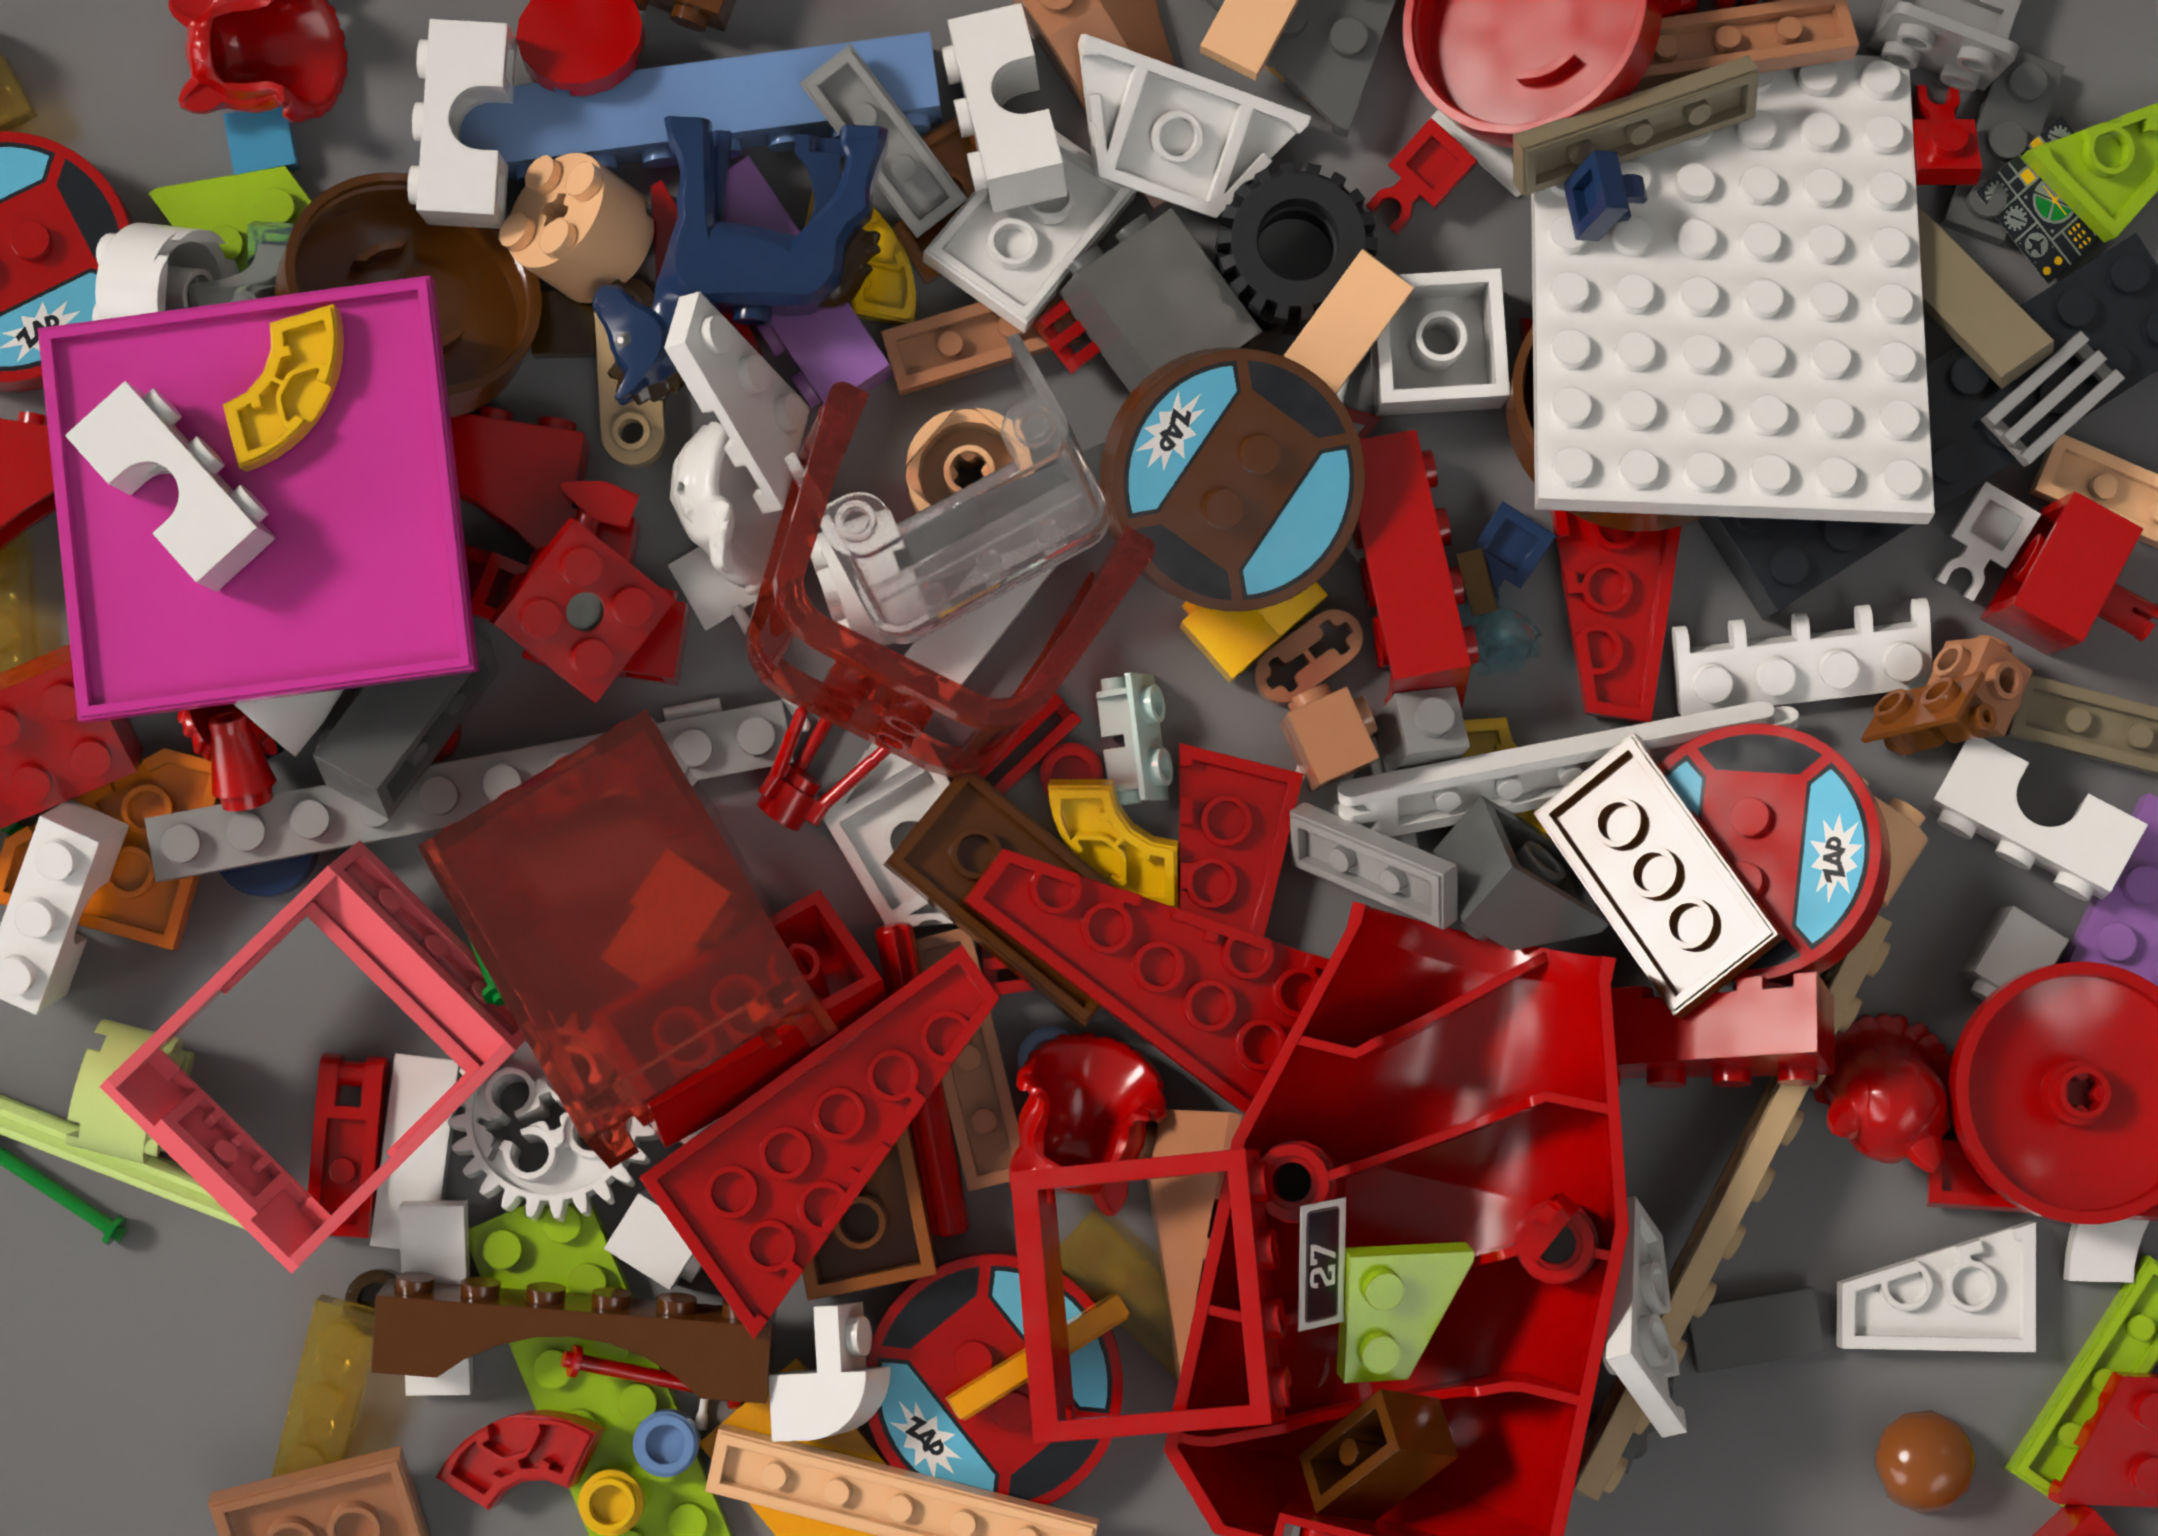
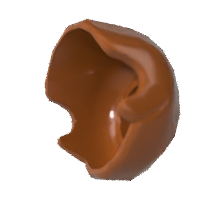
(1925, 1461)

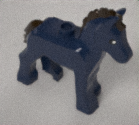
(743, 265)

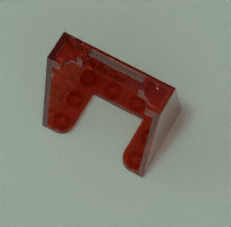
(622, 928)

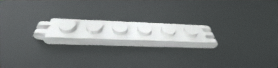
(1520, 776)

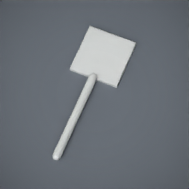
(715, 597)

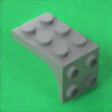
(1949, 37)

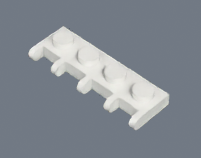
(1803, 664)

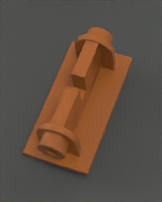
(1930, 715)

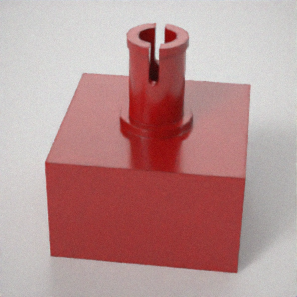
(2069, 578)

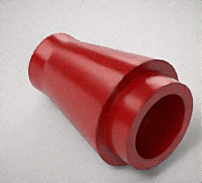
(238, 764)

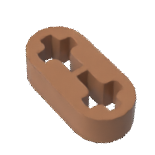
(1298, 645)

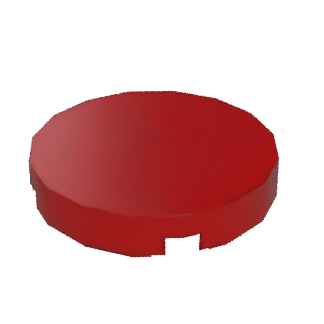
(580, 43)

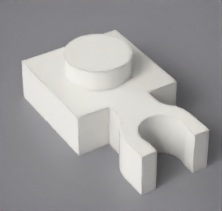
(1990, 530)

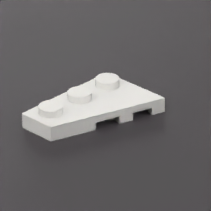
(745, 393)
(1948, 1299)
(1636, 1337)

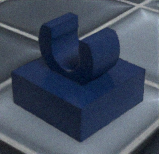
(1601, 195)

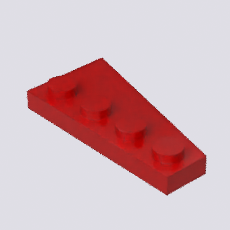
(1232, 835)

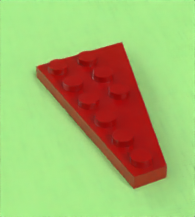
(1616, 608)
(1179, 980)
(790, 1160)

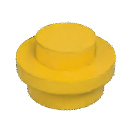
(611, 1502)

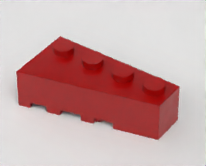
(1408, 570)
(1729, 1036)

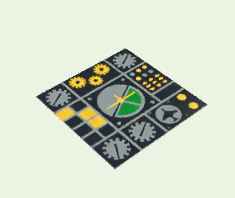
(2036, 215)

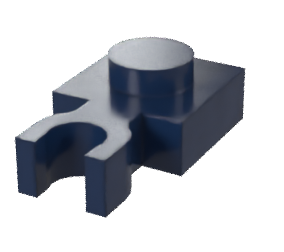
(1512, 546)

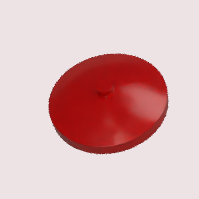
(2063, 1092)

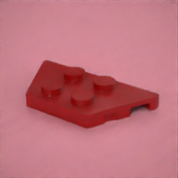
(2116, 1448)

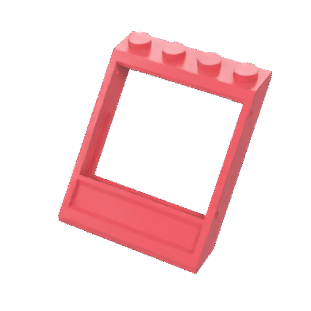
(410, 960)

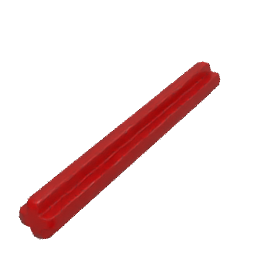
(932, 1123)

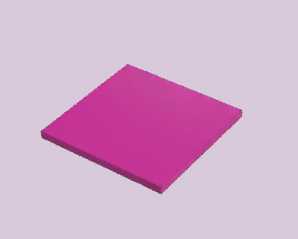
(361, 511)

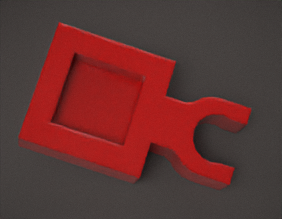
(1944, 146)
(1428, 169)

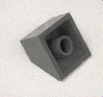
(1515, 881)

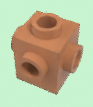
(2004, 674)

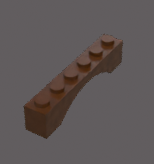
(434, 1326)

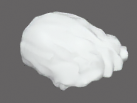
(719, 508)

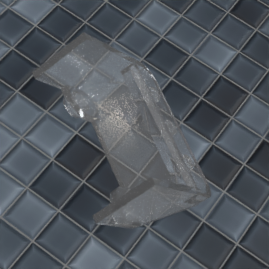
(979, 538)

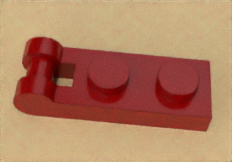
(347, 1137)

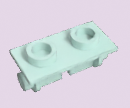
(1134, 708)

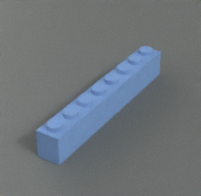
(747, 94)

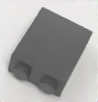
(1154, 299)

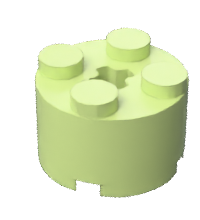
(102, 1122)

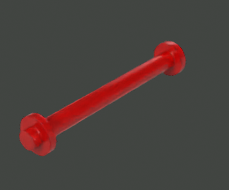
(577, 1361)

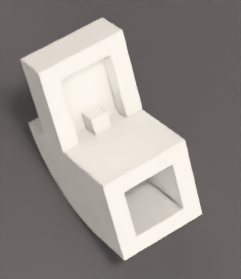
(841, 1389)

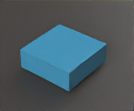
(260, 141)

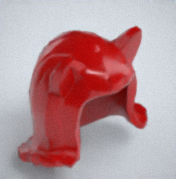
(262, 56)
(1890, 1091)
(1086, 1108)

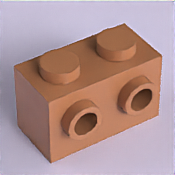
(1329, 734)

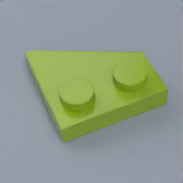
(233, 202)
(1395, 1306)

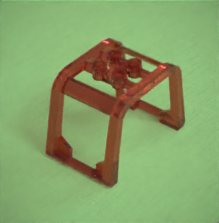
(876, 688)

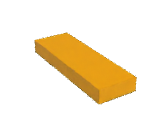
(1013, 1371)

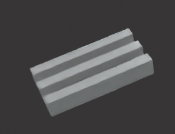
(2092, 363)

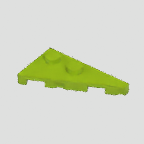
(2103, 170)

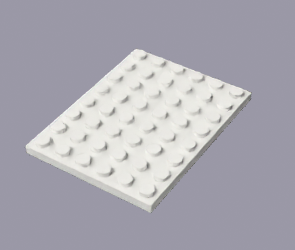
(1748, 321)

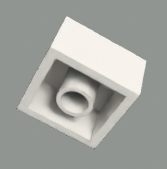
(1444, 346)

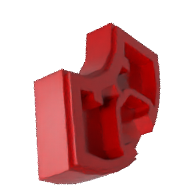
(520, 1449)

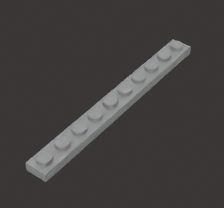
(327, 820)

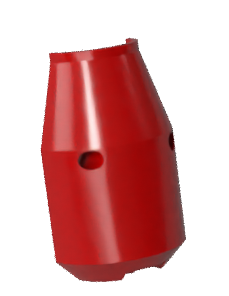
(1447, 1108)

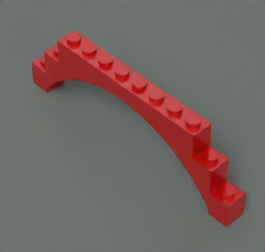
(501, 469)

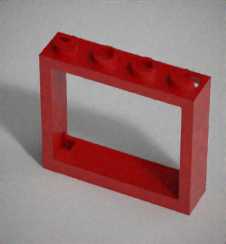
(1045, 1310)

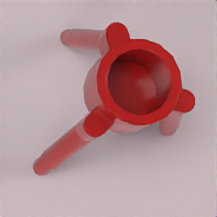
(791, 791)

